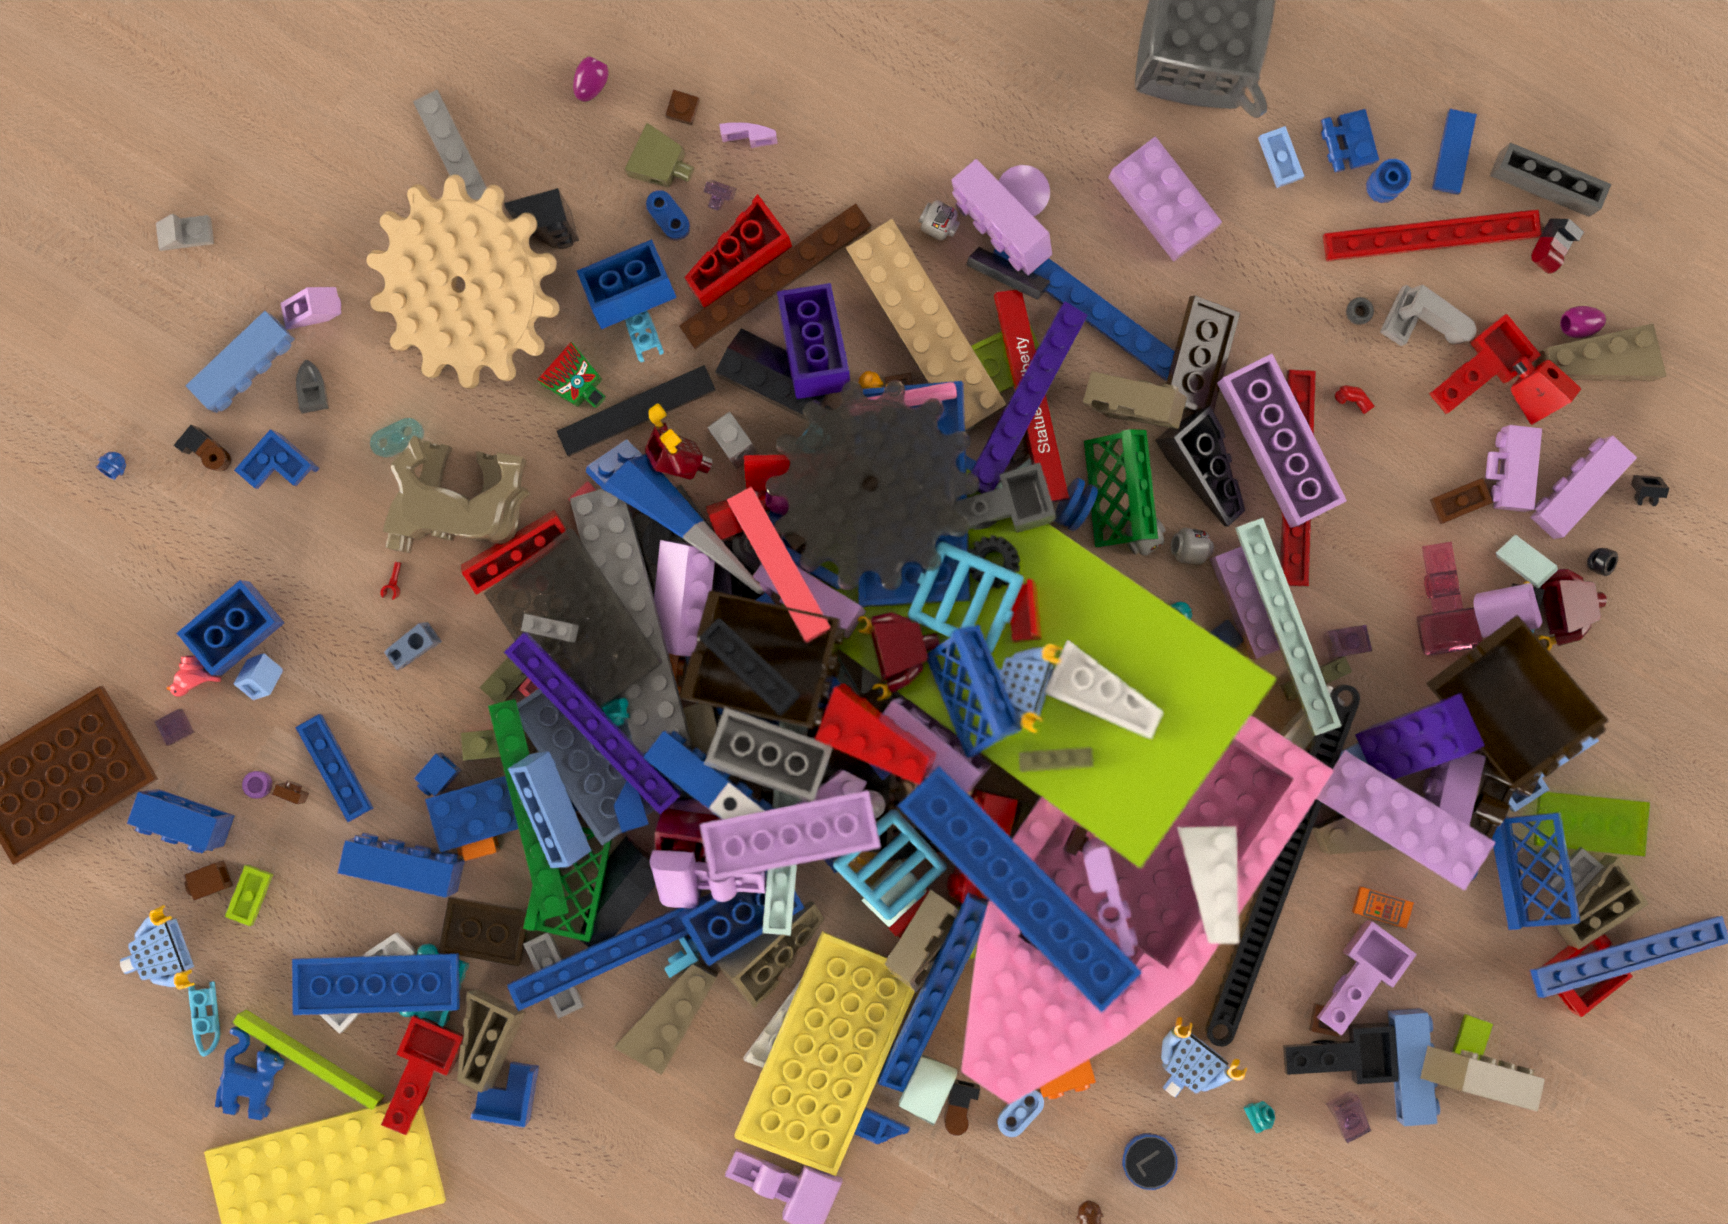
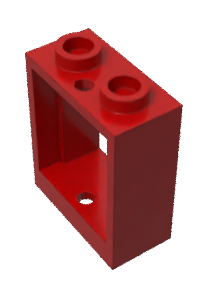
(1589, 1000)

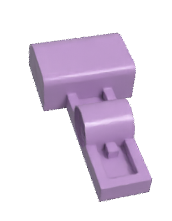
(1501, 605)
(1103, 879)
(681, 880)
(1377, 959)
(806, 1195)

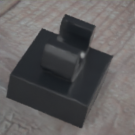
(1649, 487)

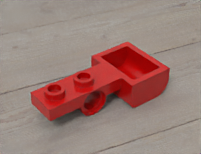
(1497, 351)
(427, 1050)

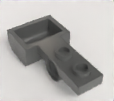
(1022, 498)

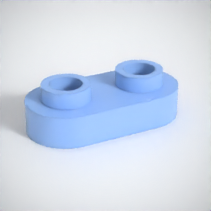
(1022, 1112)

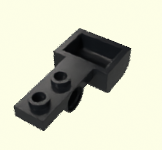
(1367, 1054)

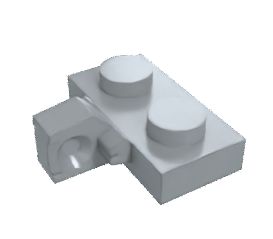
(1583, 870)

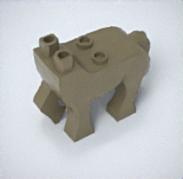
(427, 508)

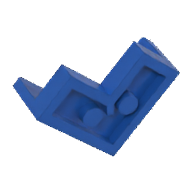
(277, 454)
(509, 1104)

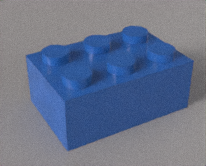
(626, 284)
(230, 628)
(180, 820)

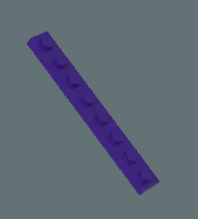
(1027, 396)
(592, 722)

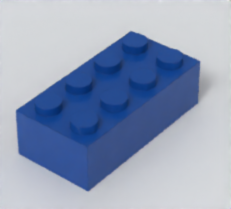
(401, 866)
(727, 925)

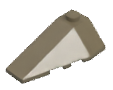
(761, 961)

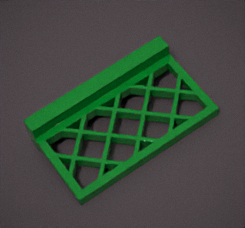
(1136, 485)
(533, 918)

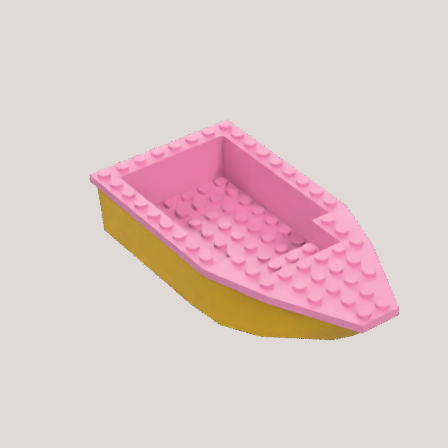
(1028, 1016)

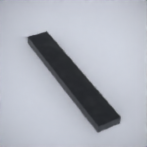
(635, 410)

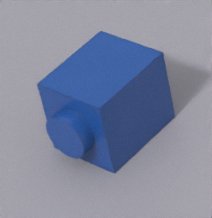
(437, 775)

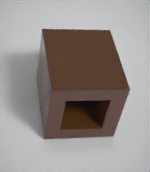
(207, 880)

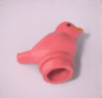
(189, 676)

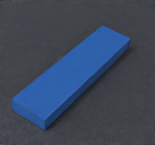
(334, 767)

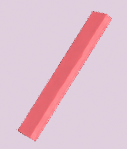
(778, 563)

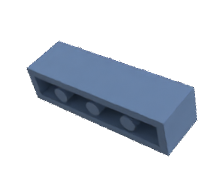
(240, 362)
(549, 809)
(1413, 1095)

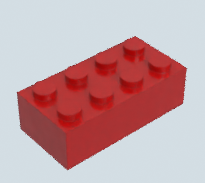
(1002, 812)

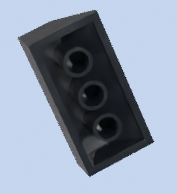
(762, 371)

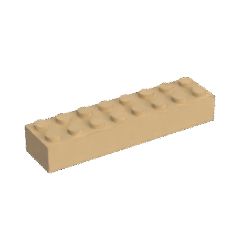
(924, 320)

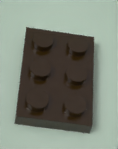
(483, 931)

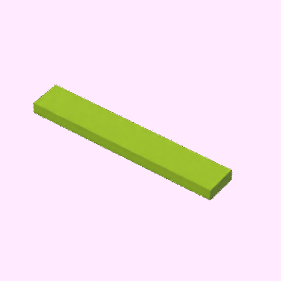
(308, 1059)

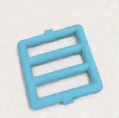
(966, 560)
(916, 890)

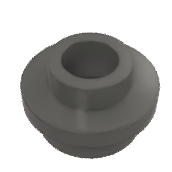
(1367, 307)

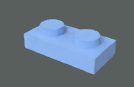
(1281, 157)

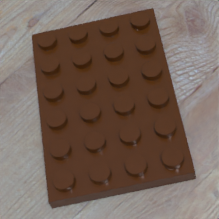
(67, 773)

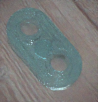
(395, 437)

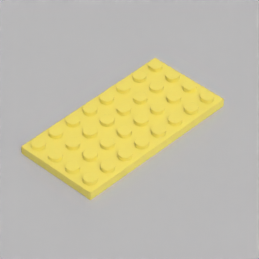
(826, 1056)
(327, 1172)

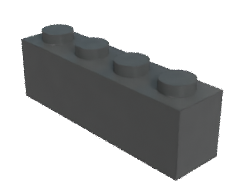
(1550, 179)

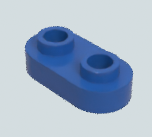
(667, 214)

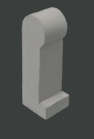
(1438, 314)

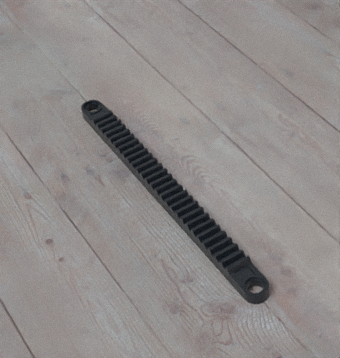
(1273, 890)

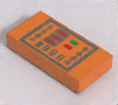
(1382, 907)

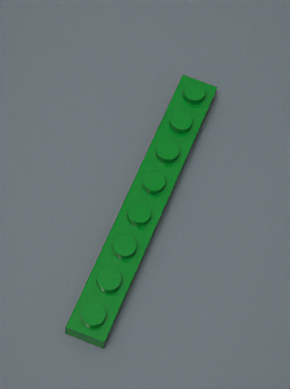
(513, 749)

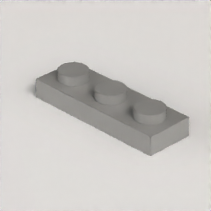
(543, 953)

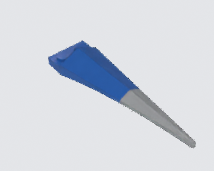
(633, 480)

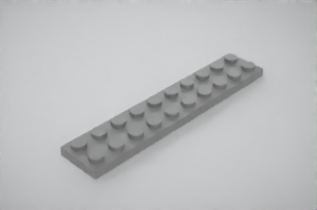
(612, 542)

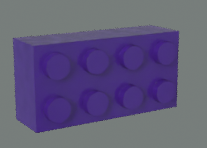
(813, 340)
(1420, 738)

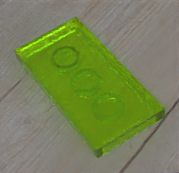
(1596, 823)

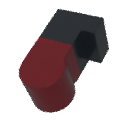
(1555, 243)

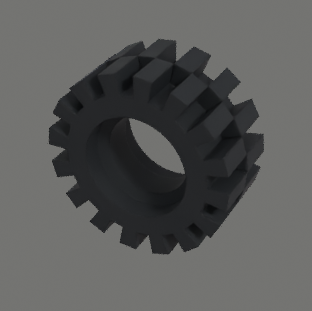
(999, 545)

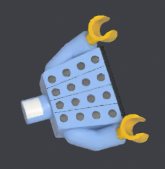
(1026, 680)
(159, 952)
(1194, 1062)

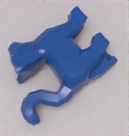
(247, 1081)

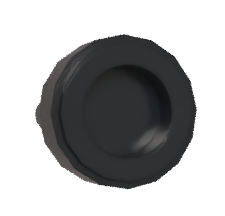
(1605, 561)

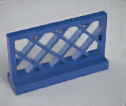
(984, 684)
(1511, 877)

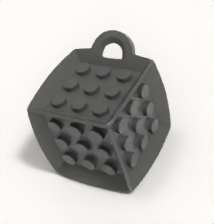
(1205, 52)

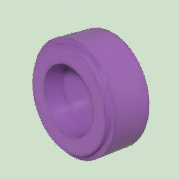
(257, 784)

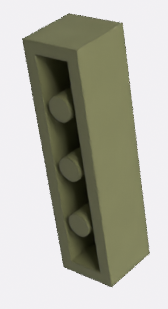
(1330, 672)
(1056, 759)

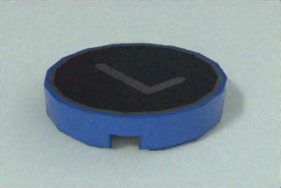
(1149, 1161)

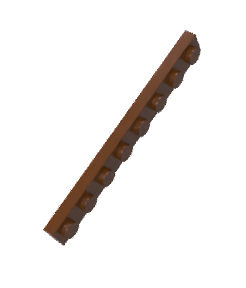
(775, 276)

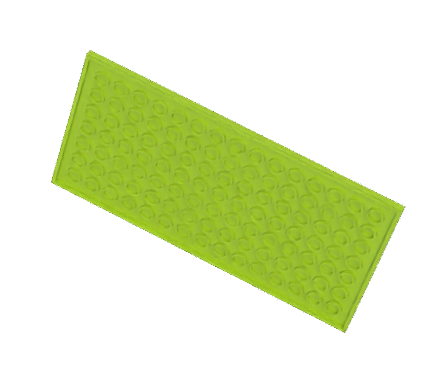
(1148, 645)

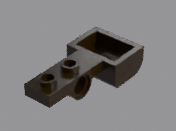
(1493, 799)

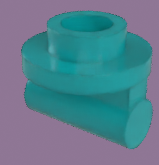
(617, 711)
(1260, 1116)

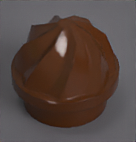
(1089, 1213)

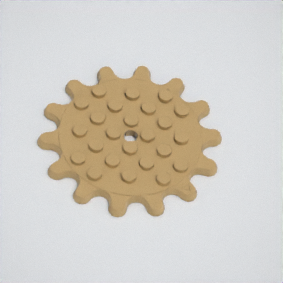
(500, 275)

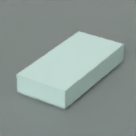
(1526, 561)

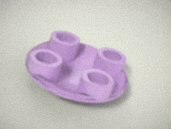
(1028, 187)

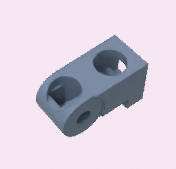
(412, 645)

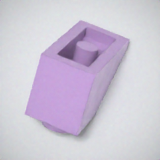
(311, 307)

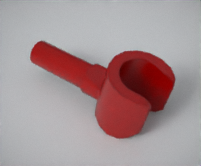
(392, 582)

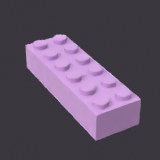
(1281, 441)
(1405, 820)

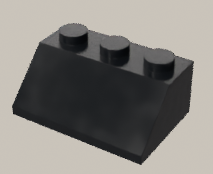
(552, 215)

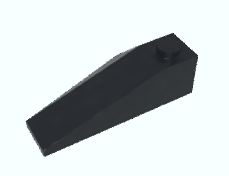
(1202, 461)
(624, 888)

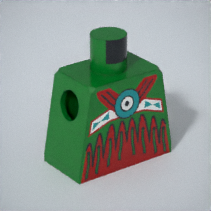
(573, 378)

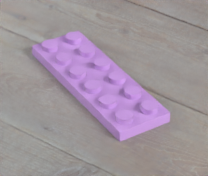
(790, 835)

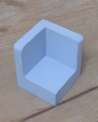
(258, 676)

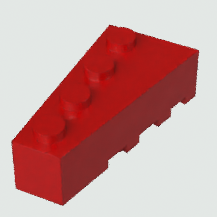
(739, 253)
(867, 734)

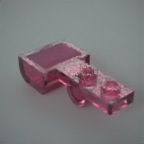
(1450, 625)

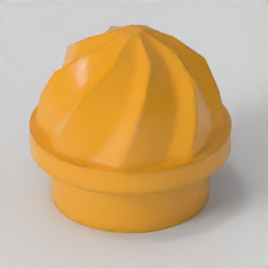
(870, 380)

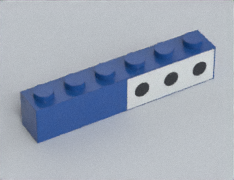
(701, 781)

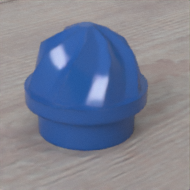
(112, 465)

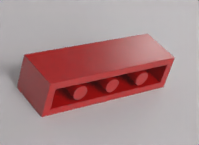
(504, 558)

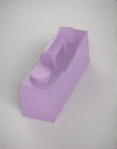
(1518, 468)

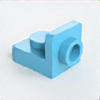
(681, 961)

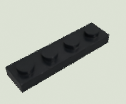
(750, 667)

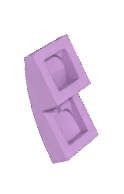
(757, 134)

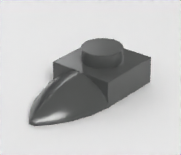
(310, 388)

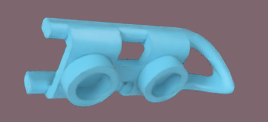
(644, 340)
(204, 1024)

